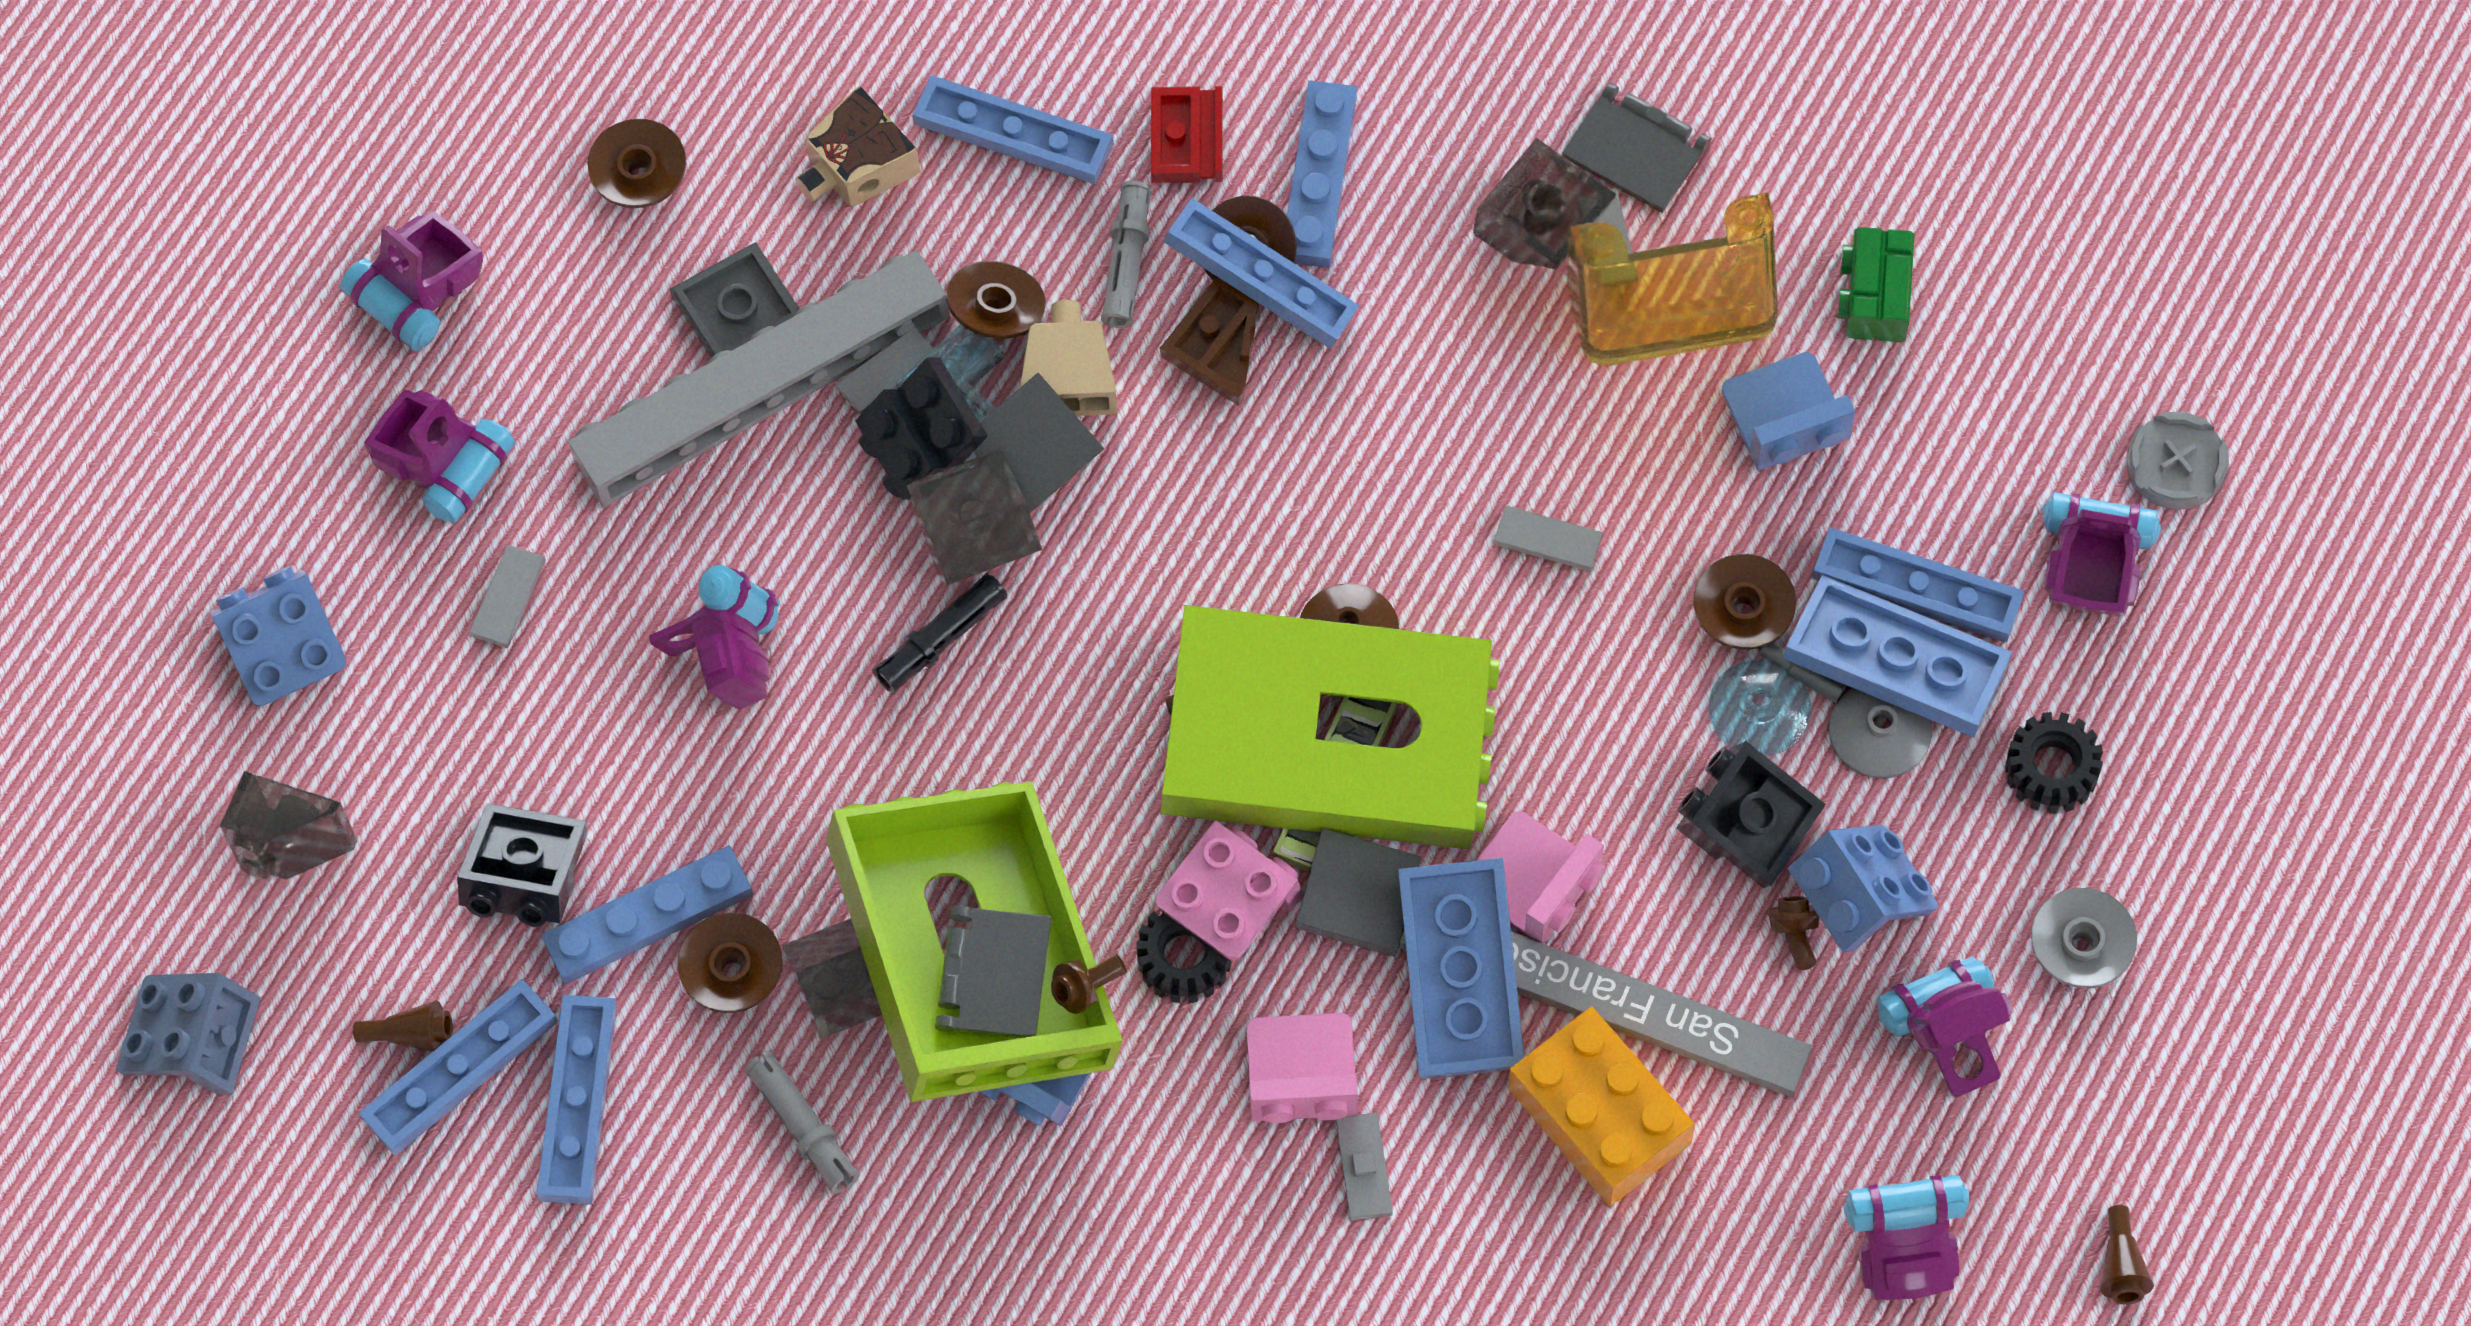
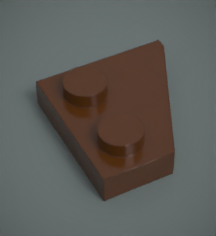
(1216, 340)

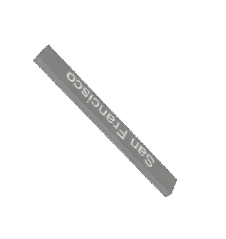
(1659, 1016)

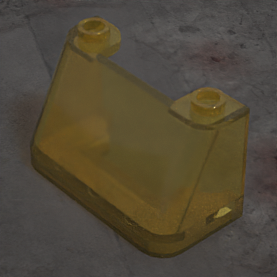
(1676, 294)

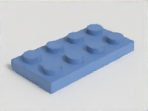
(1897, 655)
(1461, 968)

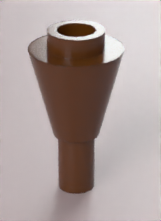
(419, 1027)
(2124, 1270)

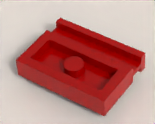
(1186, 134)

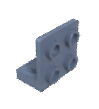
(190, 1029)

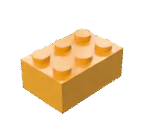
(1601, 1106)

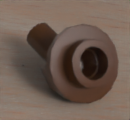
(1794, 917)
(1075, 986)

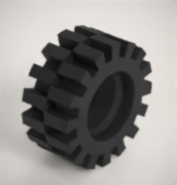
(2057, 734)
(1172, 980)

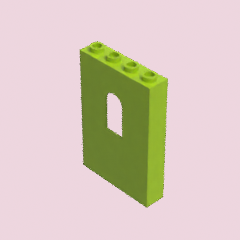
(1250, 718)
(1008, 858)

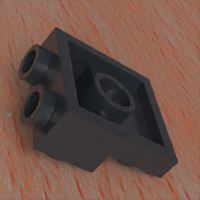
(919, 427)
(1749, 813)
(521, 864)

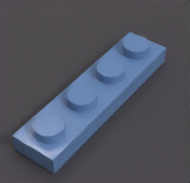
(1013, 129)
(1321, 170)
(1261, 273)
(1920, 584)
(647, 914)
(458, 1067)
(577, 1100)

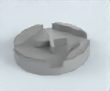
(2177, 460)

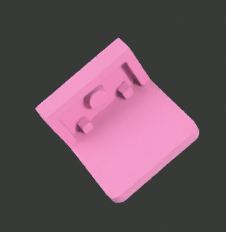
(1543, 874)
(1228, 890)
(1302, 1067)

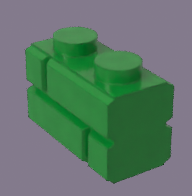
(1878, 284)

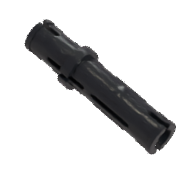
(924, 646)

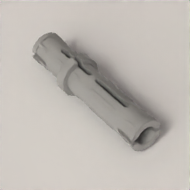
(1129, 236)
(814, 1139)

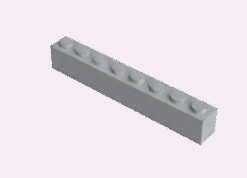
(757, 378)

